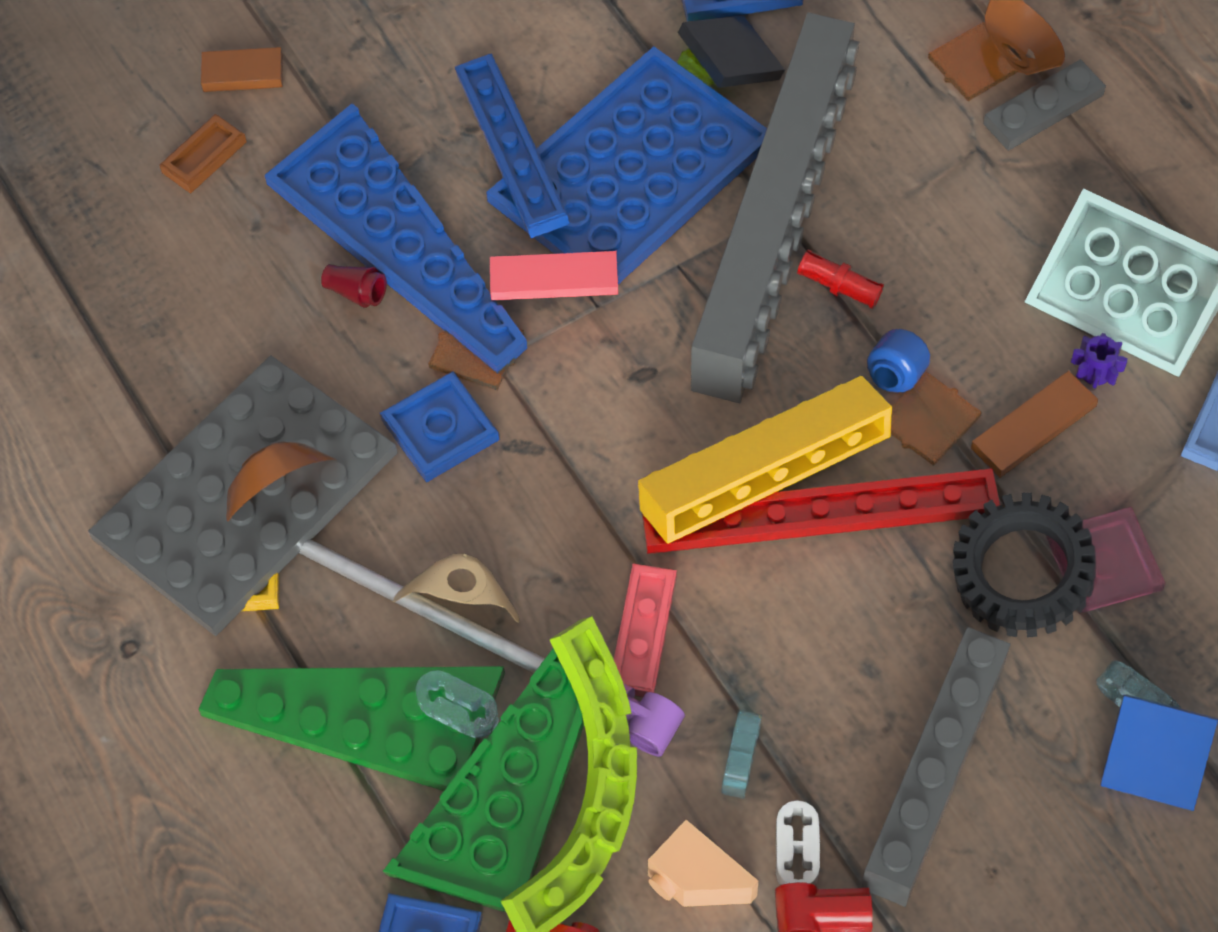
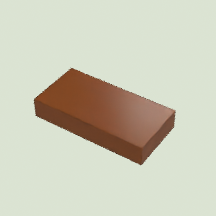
(242, 69)
(203, 153)

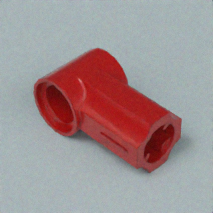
(810, 909)

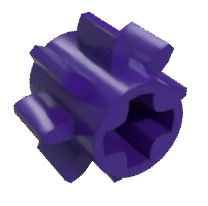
(1099, 360)

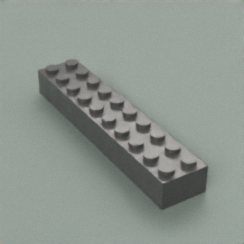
(773, 209)

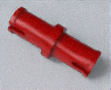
(840, 279)

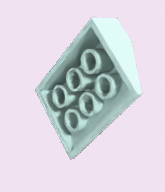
(1130, 282)

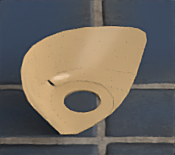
(435, 582)

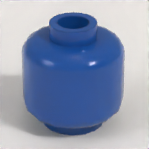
(898, 360)

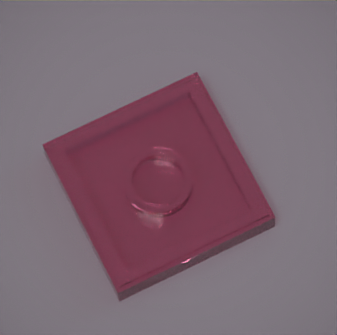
(1122, 560)

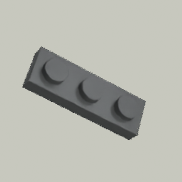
(1044, 104)

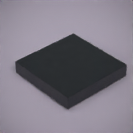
(731, 51)

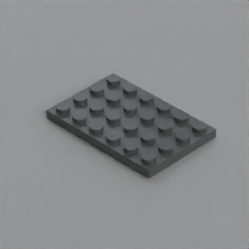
(175, 518)

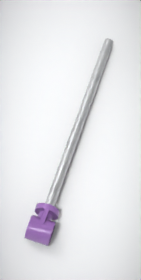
(651, 720)

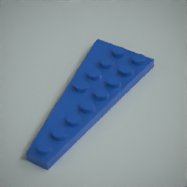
(370, 209)

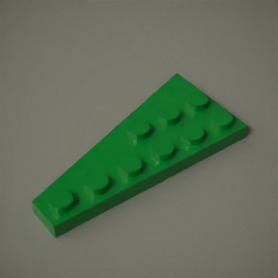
(352, 715)
(501, 802)

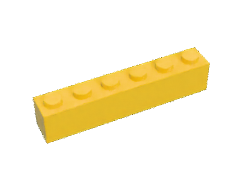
(764, 459)

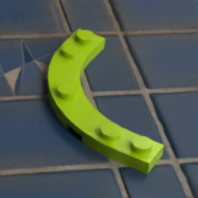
(609, 786)

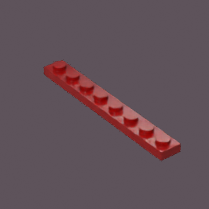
(842, 510)

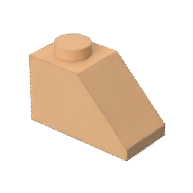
(698, 871)

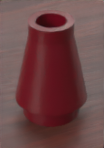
(358, 284)

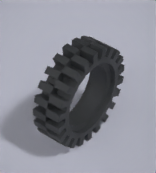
(1030, 516)

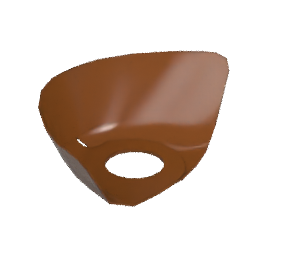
(1023, 29)
(266, 467)

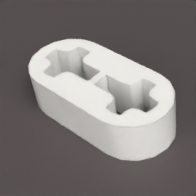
(808, 846)

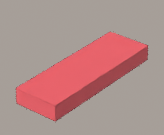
(553, 275)
(644, 626)

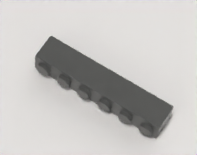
(935, 767)

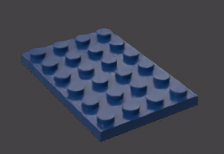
(640, 161)

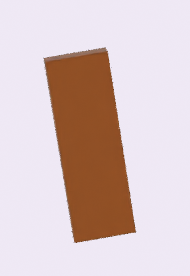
(1034, 424)

